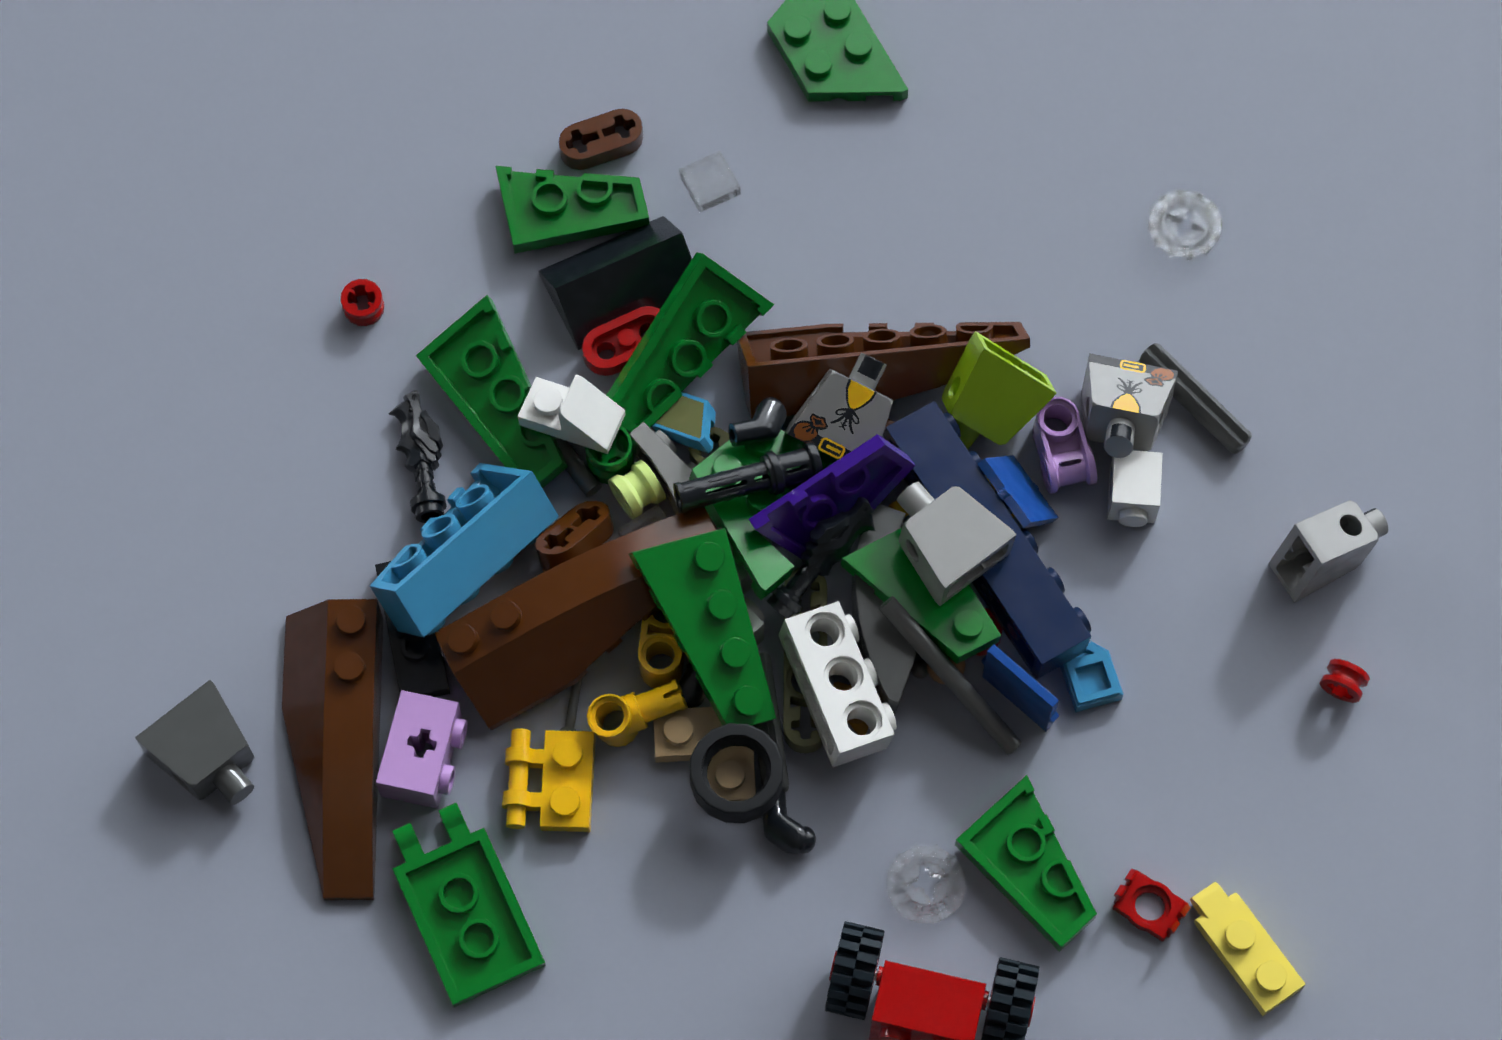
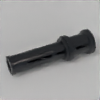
(774, 478)

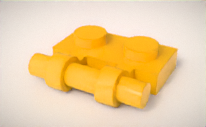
(566, 780)

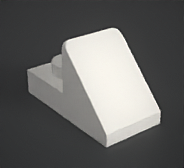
(573, 413)

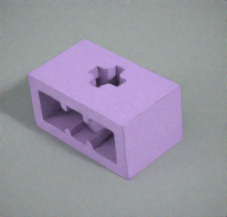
(416, 722)

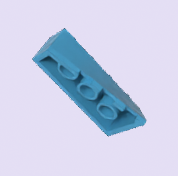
(463, 548)

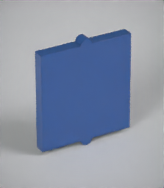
(1018, 491)
(1020, 688)

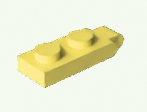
(1245, 948)

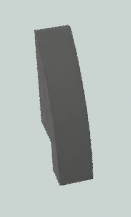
(877, 636)

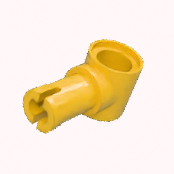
(637, 711)

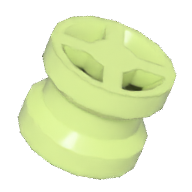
(636, 489)

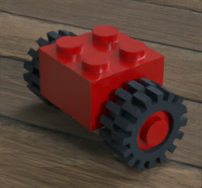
(923, 1002)

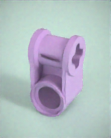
(1063, 454)

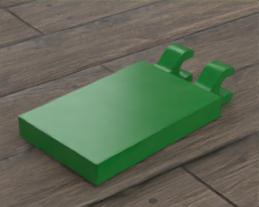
(465, 910)

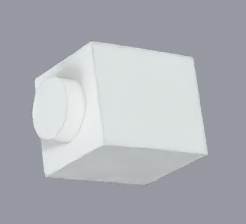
(1135, 488)

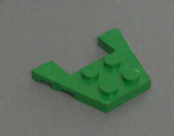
(750, 549)

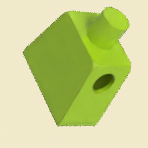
(994, 392)

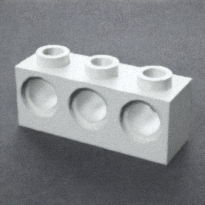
(828, 705)

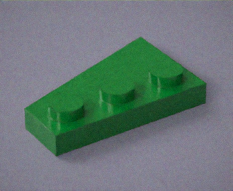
(566, 209)
(957, 626)
(1025, 862)

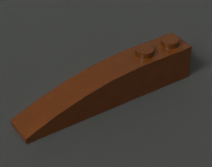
(795, 359)
(556, 623)
(335, 734)

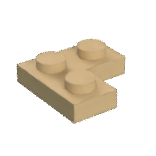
(729, 771)

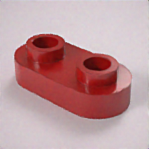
(619, 336)

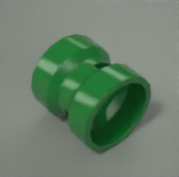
(621, 449)

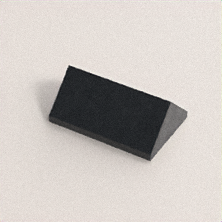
(617, 276)

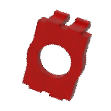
(1139, 884)

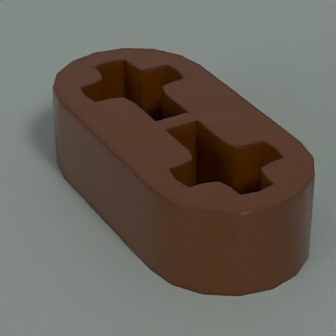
(601, 139)
(574, 533)

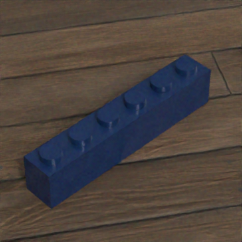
(1019, 588)

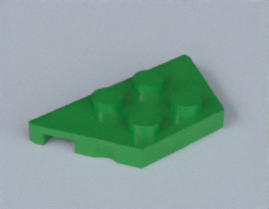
(833, 51)

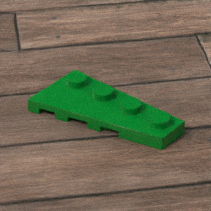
(691, 329)
(488, 386)
(706, 609)

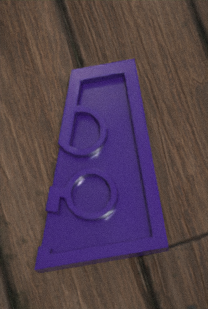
(865, 472)

